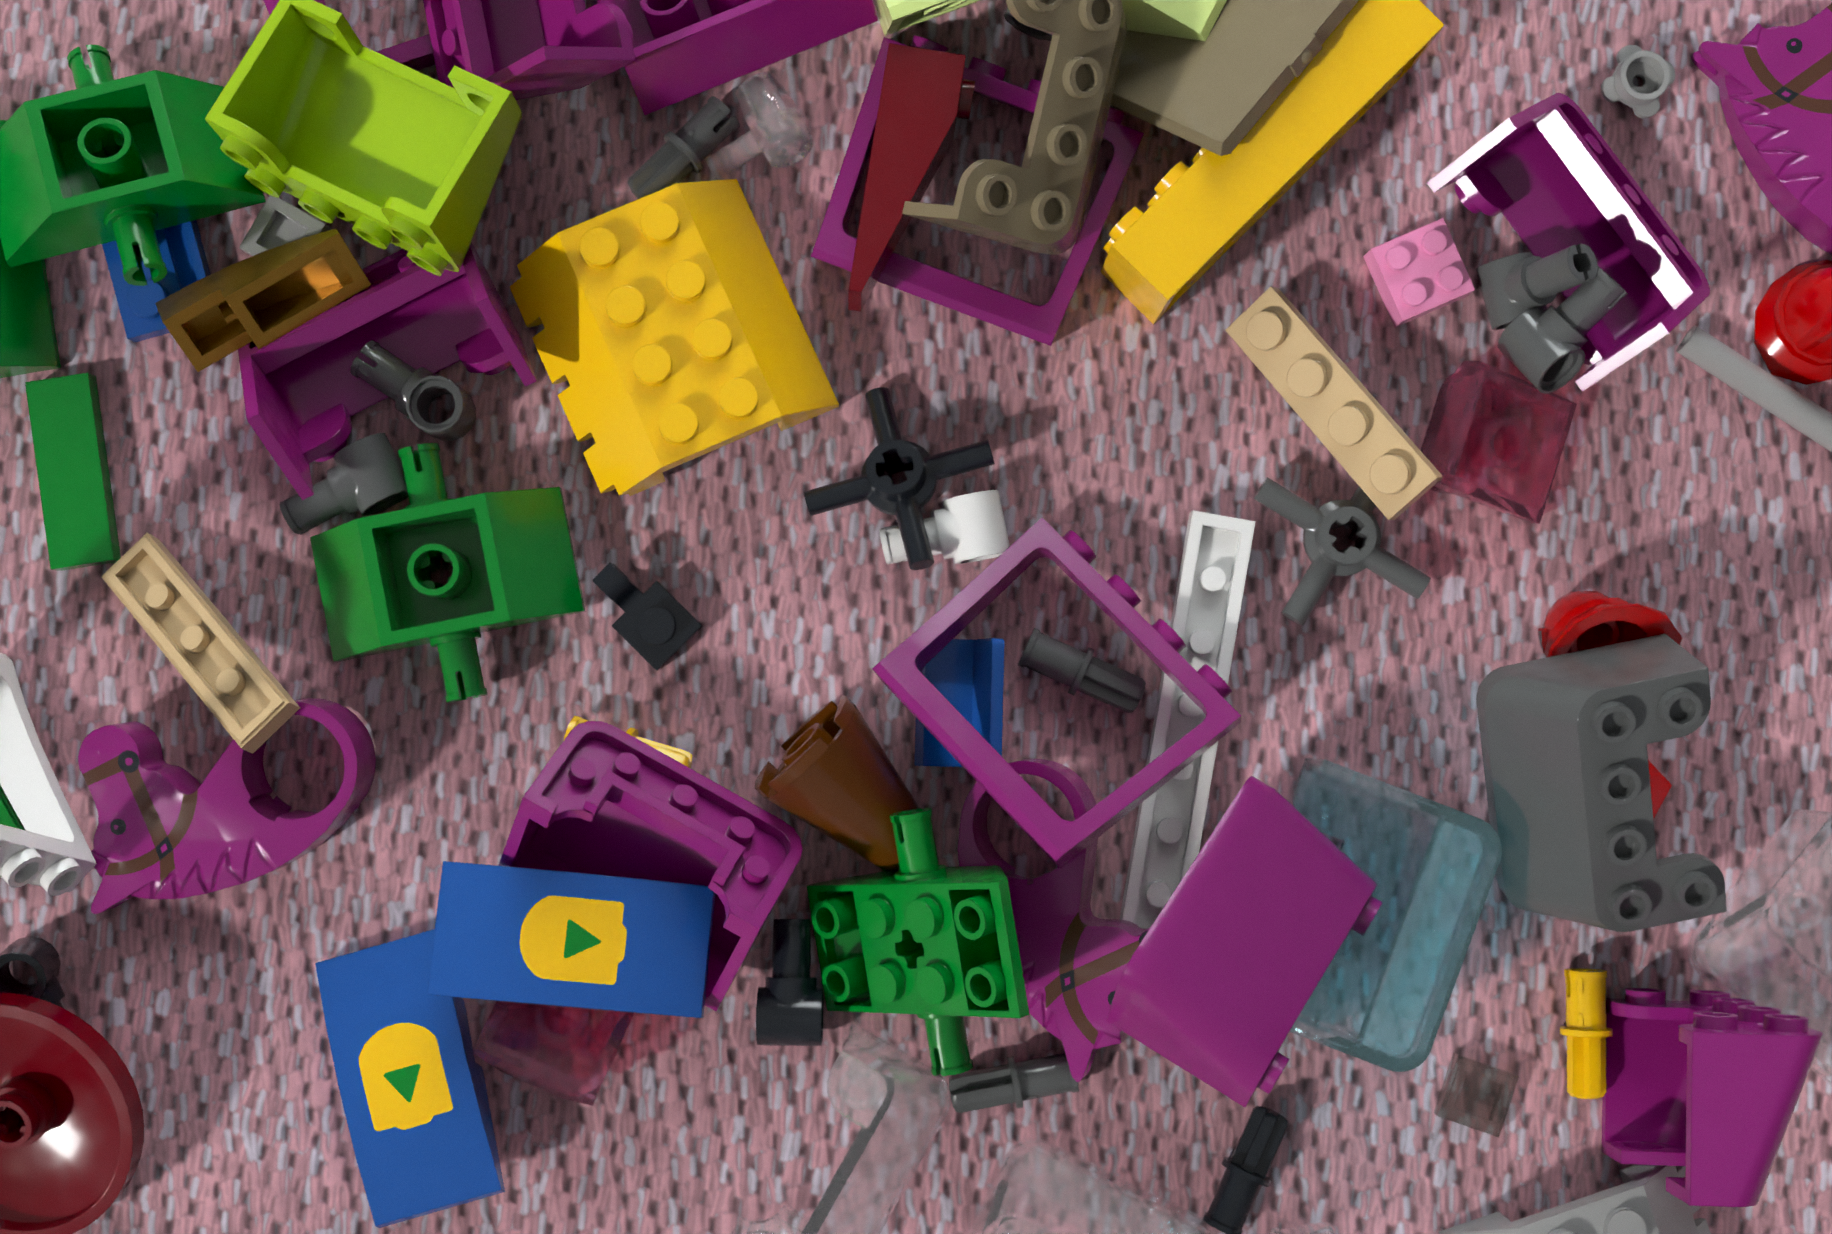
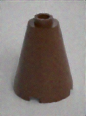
(840, 783)

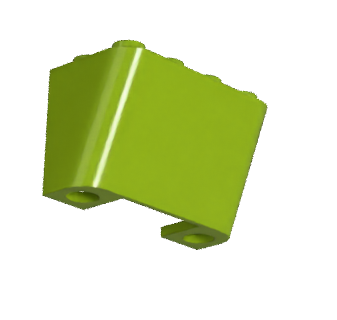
(365, 135)

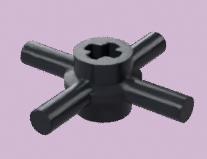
(900, 499)

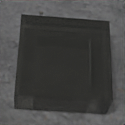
(1476, 1094)

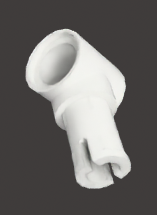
(966, 529)

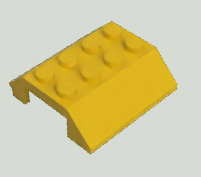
(669, 332)

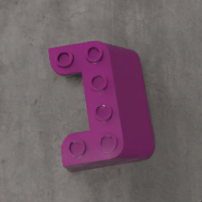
(529, 43)

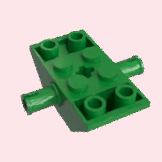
(113, 166)
(507, 561)
(921, 942)

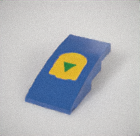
(571, 940)
(408, 1082)

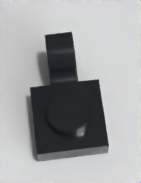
(652, 620)

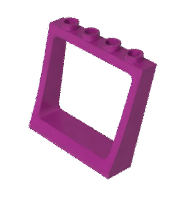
(1038, 322)
(1057, 837)

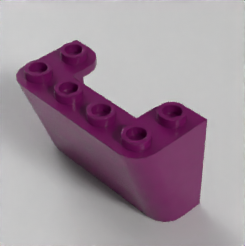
(1703, 1089)

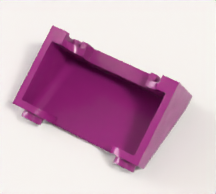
(639, 814)
(1243, 944)

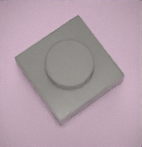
(278, 225)

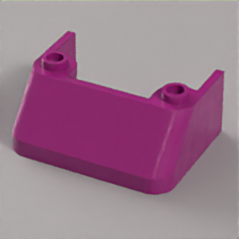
(1570, 189)
(302, 383)

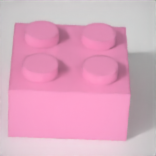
(1419, 272)

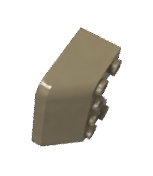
(1047, 197)

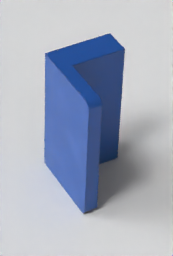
(973, 681)

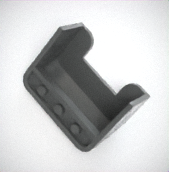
(1575, 789)

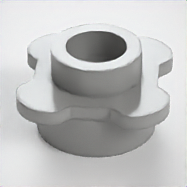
(1649, 66)

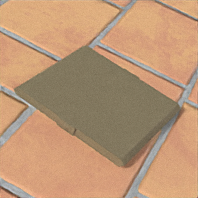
(1225, 84)

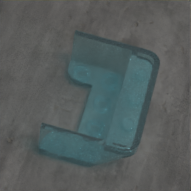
(1433, 876)

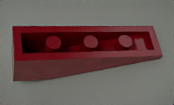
(912, 133)

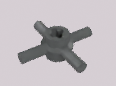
(1325, 558)

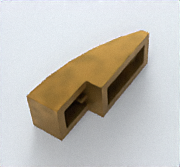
(261, 297)

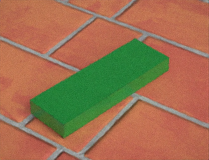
(73, 471)

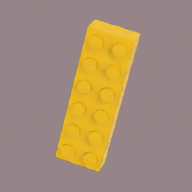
(1219, 198)

